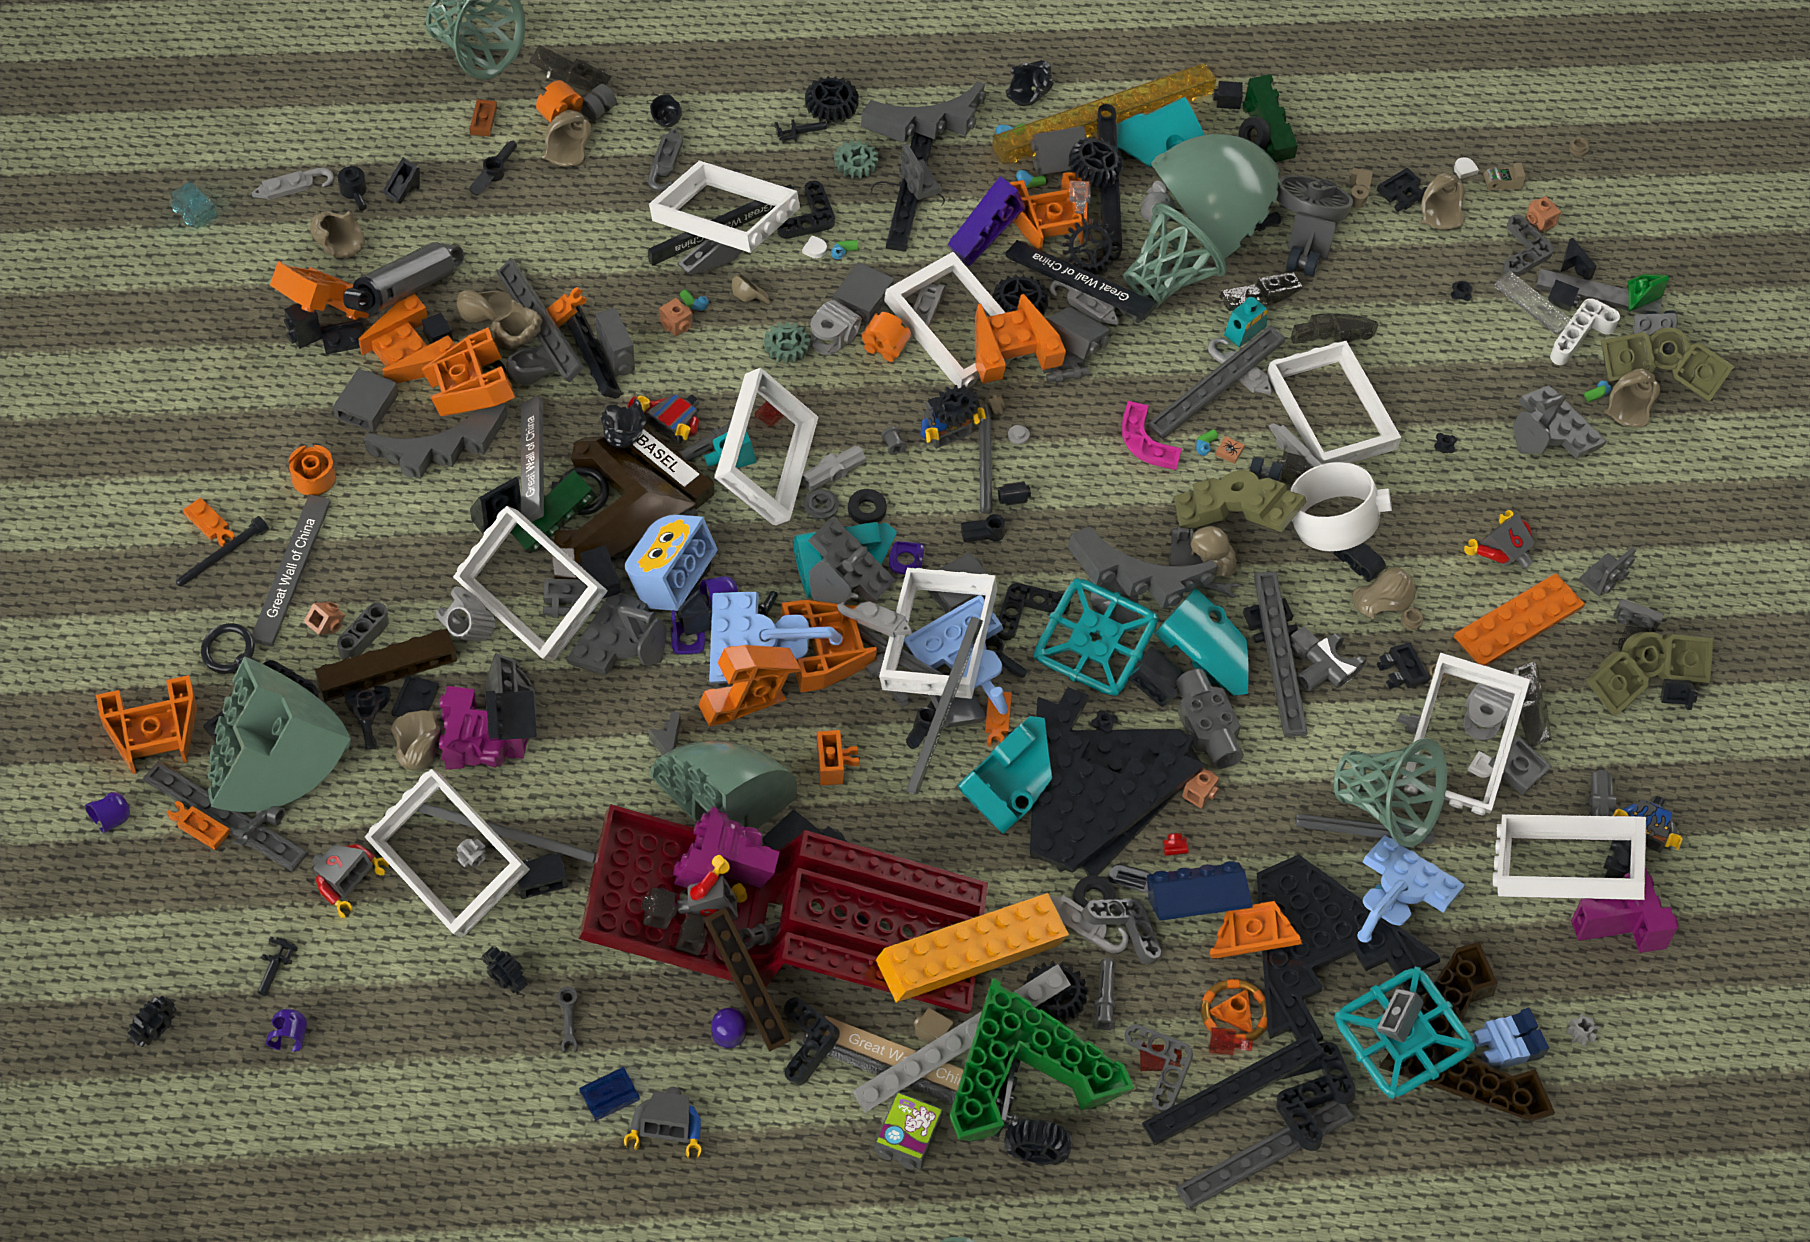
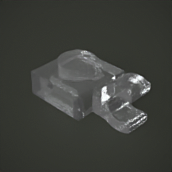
(1080, 194)

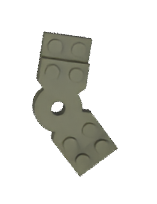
(1689, 363)
(1261, 500)
(1670, 656)

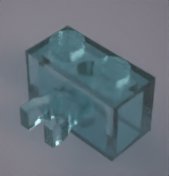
(193, 205)

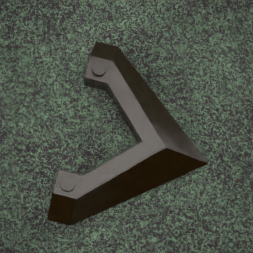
(623, 523)
(1462, 982)

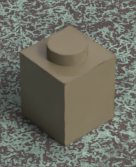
(931, 1025)

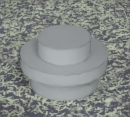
(1018, 434)

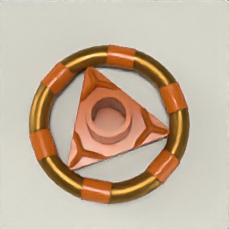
(1235, 1009)

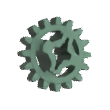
(856, 159)
(786, 342)

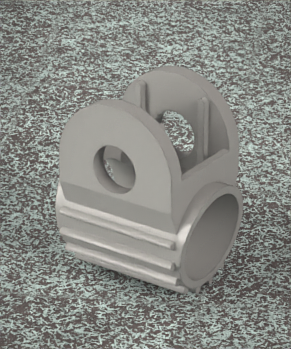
(833, 323)
(477, 624)
(1488, 709)

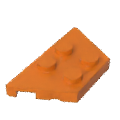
(1253, 931)

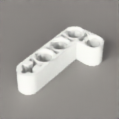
(1589, 315)

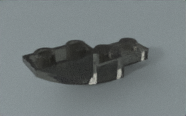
(573, 73)
(1266, 291)
(1339, 326)
(1534, 710)

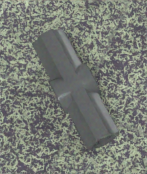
(1601, 797)

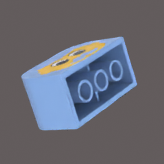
(670, 560)

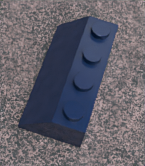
(1198, 891)

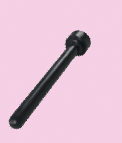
(257, 527)

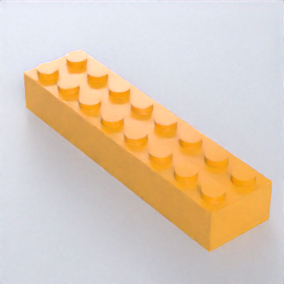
(971, 947)

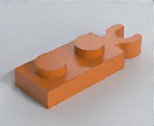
(565, 306)
(208, 521)
(997, 723)
(199, 825)

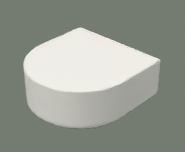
(1465, 167)
(815, 247)
(1480, 765)

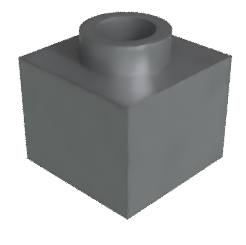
(1302, 642)

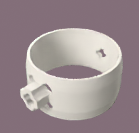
(1343, 530)

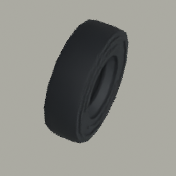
(1262, 129)
(867, 495)
(1092, 882)

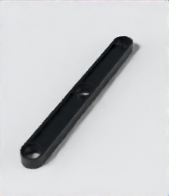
(1111, 193)

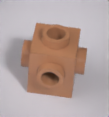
(1543, 214)
(675, 317)
(324, 618)
(1201, 788)

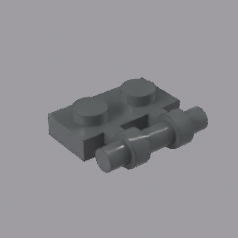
(1070, 362)
(561, 591)

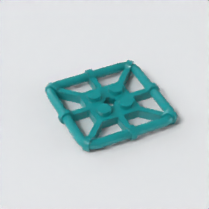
(1100, 650)
(1419, 1038)

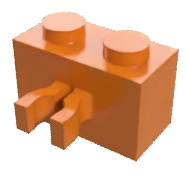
(832, 757)

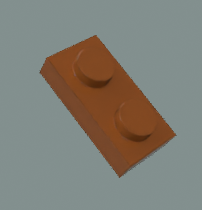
(483, 117)

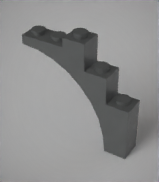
(902, 122)
(445, 447)
(1135, 576)

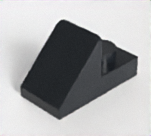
(403, 178)
(1577, 258)

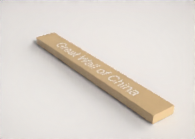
(891, 1053)

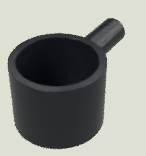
(353, 185)

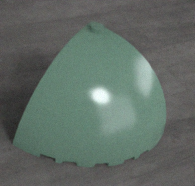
(1220, 185)
(271, 742)
(728, 777)

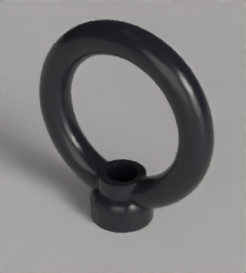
(604, 488)
(213, 634)

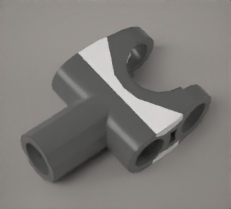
(1329, 665)

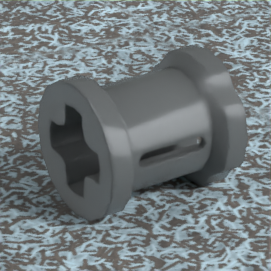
(893, 440)

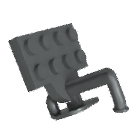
(1553, 422)
(844, 567)
(619, 633)

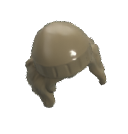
(337, 233)
(516, 327)
(1213, 544)

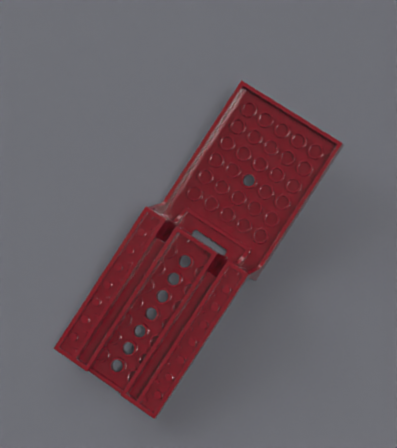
(643, 850)

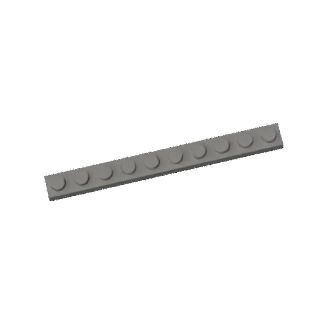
(948, 1045)

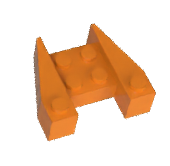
(1048, 212)
(312, 289)
(1013, 336)
(399, 344)
(462, 378)
(830, 661)
(756, 680)
(150, 727)

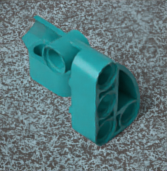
(1158, 131)
(872, 535)
(1211, 645)
(1012, 770)

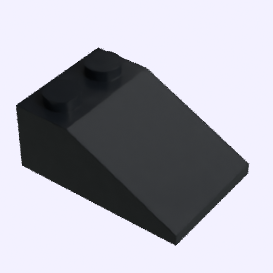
(488, 506)

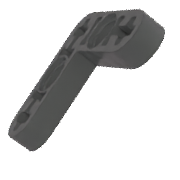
(1532, 247)
(1134, 918)
(1167, 1054)

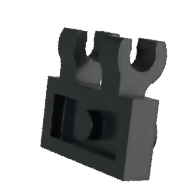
(1408, 664)

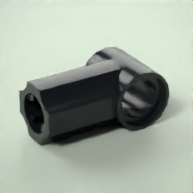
(984, 529)

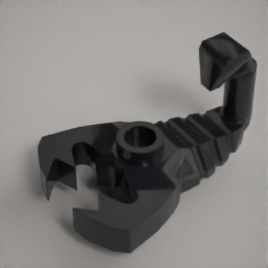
(365, 706)

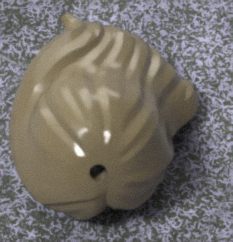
(567, 139)
(1443, 202)
(483, 306)
(1633, 398)
(1389, 592)
(416, 739)

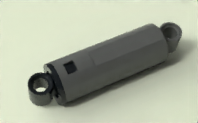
(403, 277)

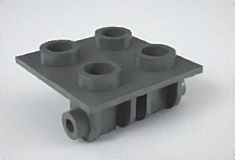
(1182, 549)

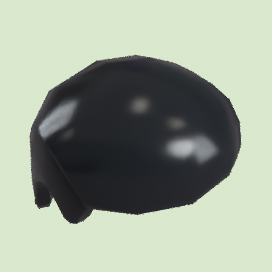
(665, 107)

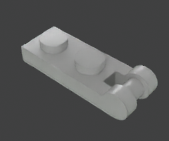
(928, 302)

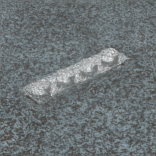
(1532, 302)

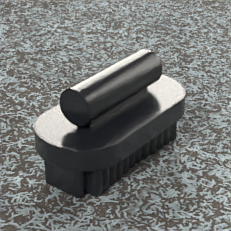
(1129, 877)

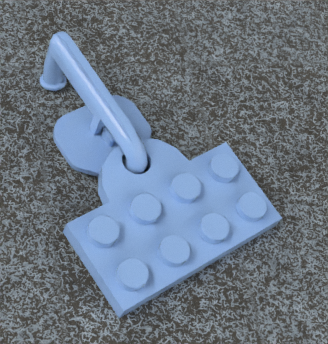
(738, 623)
(942, 638)
(1404, 881)

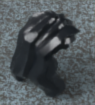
(1028, 75)
(623, 425)

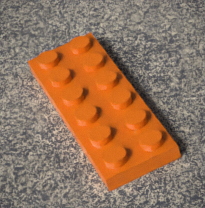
(1519, 620)

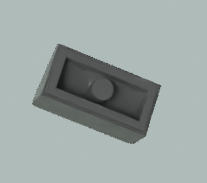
(1400, 1015)

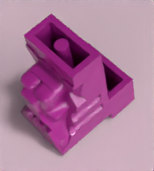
(468, 735)
(737, 844)
(1648, 922)

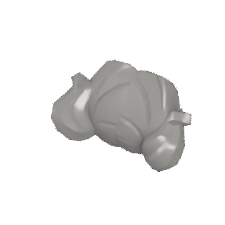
(1156, 195)

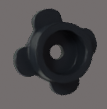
(1461, 286)
(1445, 447)
(1106, 725)

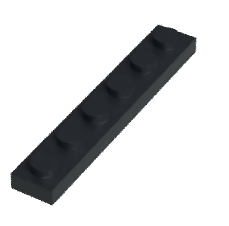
(593, 355)

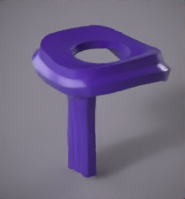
(899, 547)
(680, 648)

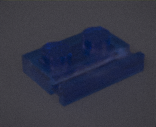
(609, 1094)

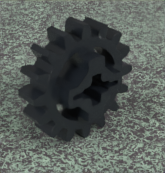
(956, 405)
(504, 969)
(152, 1021)

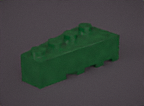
(1263, 102)
(560, 507)

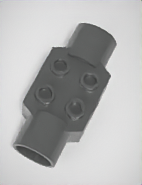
(1209, 719)

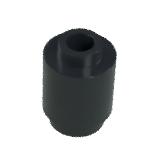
(1014, 493)

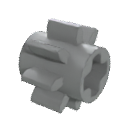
(471, 853)
(1582, 1030)

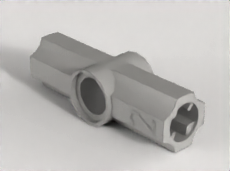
(833, 467)

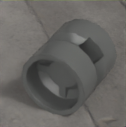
(598, 102)

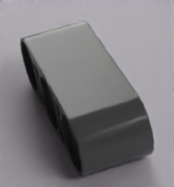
(365, 623)

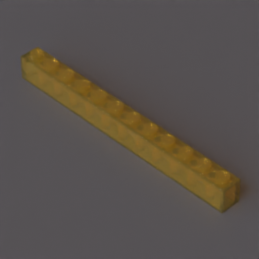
(1144, 99)

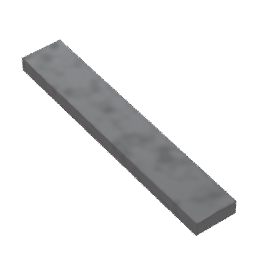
(1604, 293)

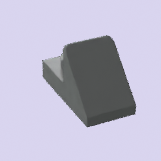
(666, 739)

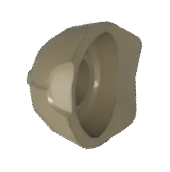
(746, 290)

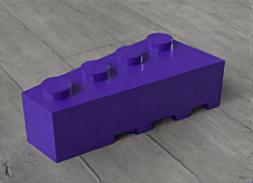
(987, 221)

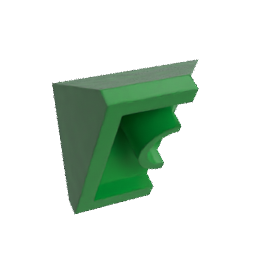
(1645, 289)

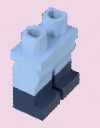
(1511, 1040)

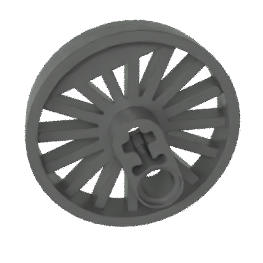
(1314, 197)

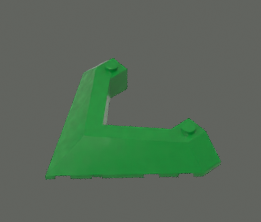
(1017, 1029)

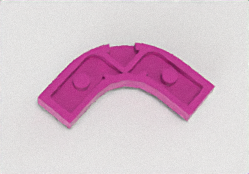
(1141, 444)

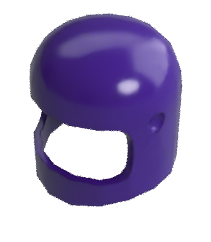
(717, 585)
(110, 811)
(290, 1024)
(728, 1027)

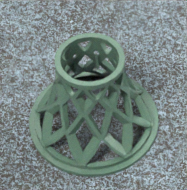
(454, 40)
(1180, 257)
(1371, 799)

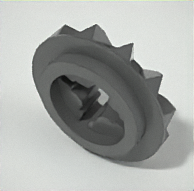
(821, 496)

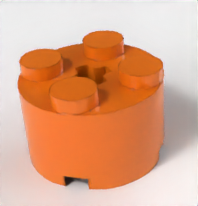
(558, 99)
(886, 336)
(312, 470)

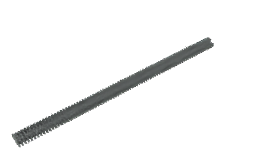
(872, 1066)

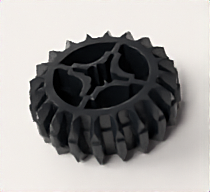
(831, 103)
(1094, 165)
(1088, 237)
(1008, 293)
(1076, 989)
(1038, 1141)

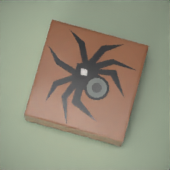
(1229, 450)

